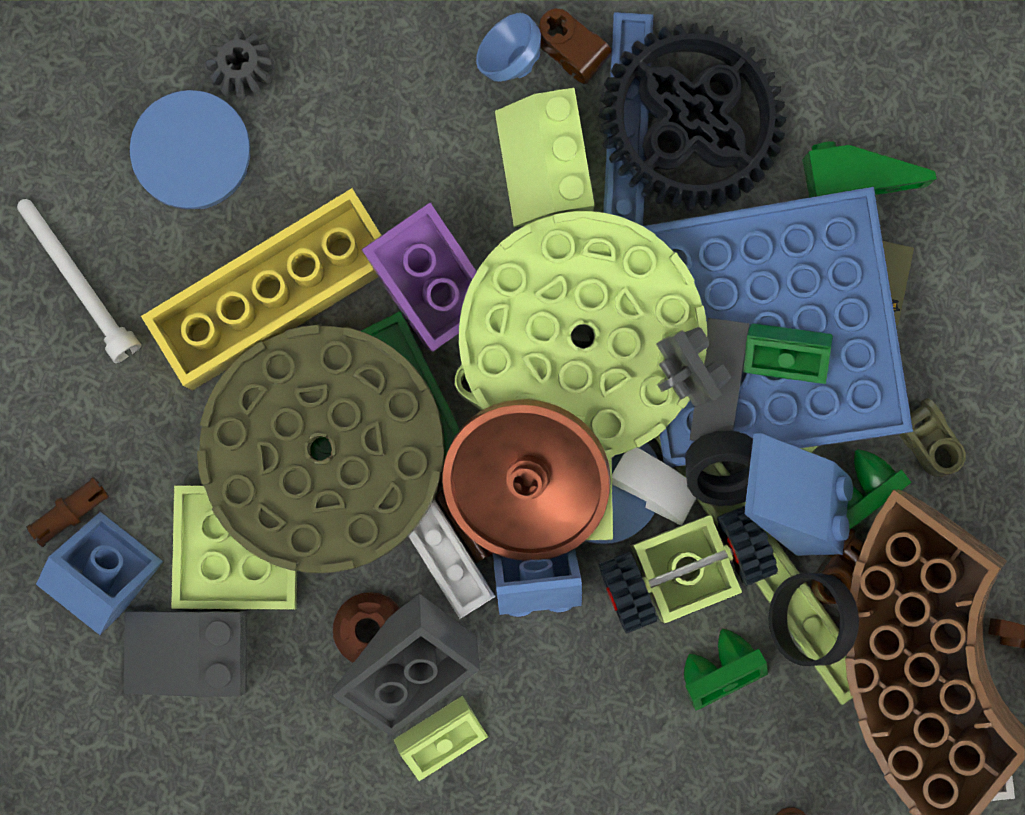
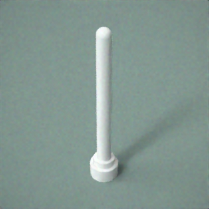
(117, 339)

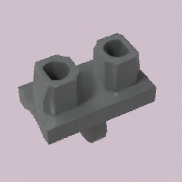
(686, 370)

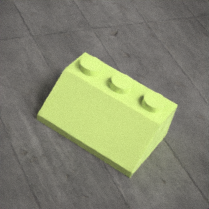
(544, 156)

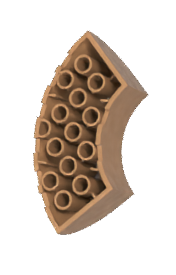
(923, 663)

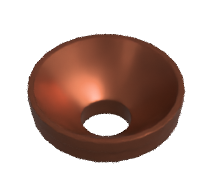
(351, 612)

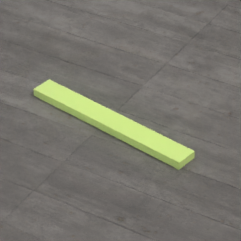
(805, 614)

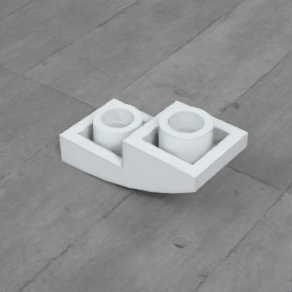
(655, 483)

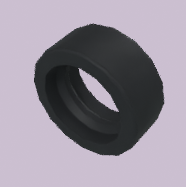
(713, 449)

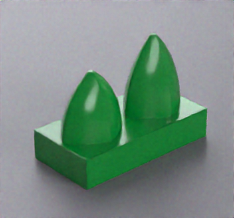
(877, 481)
(739, 668)

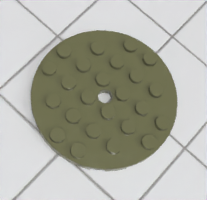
(261, 437)

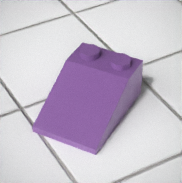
(424, 274)

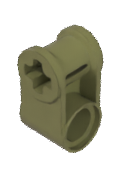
(933, 435)

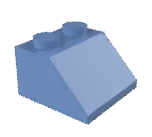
(98, 572)
(537, 584)

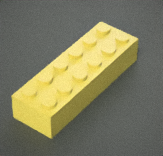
(265, 290)

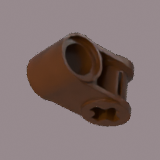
(576, 48)
(839, 566)

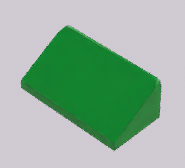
(787, 353)

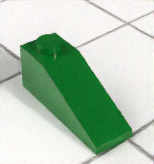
(849, 168)

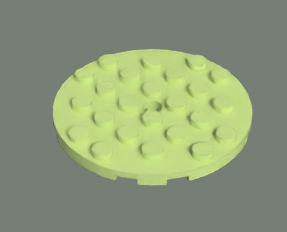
(570, 274)

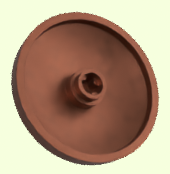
(526, 480)

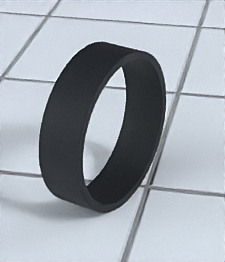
(848, 619)

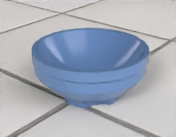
(509, 48)

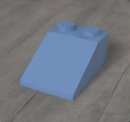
(798, 497)

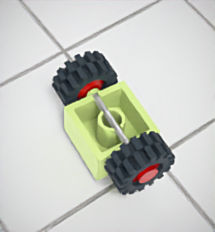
(687, 569)

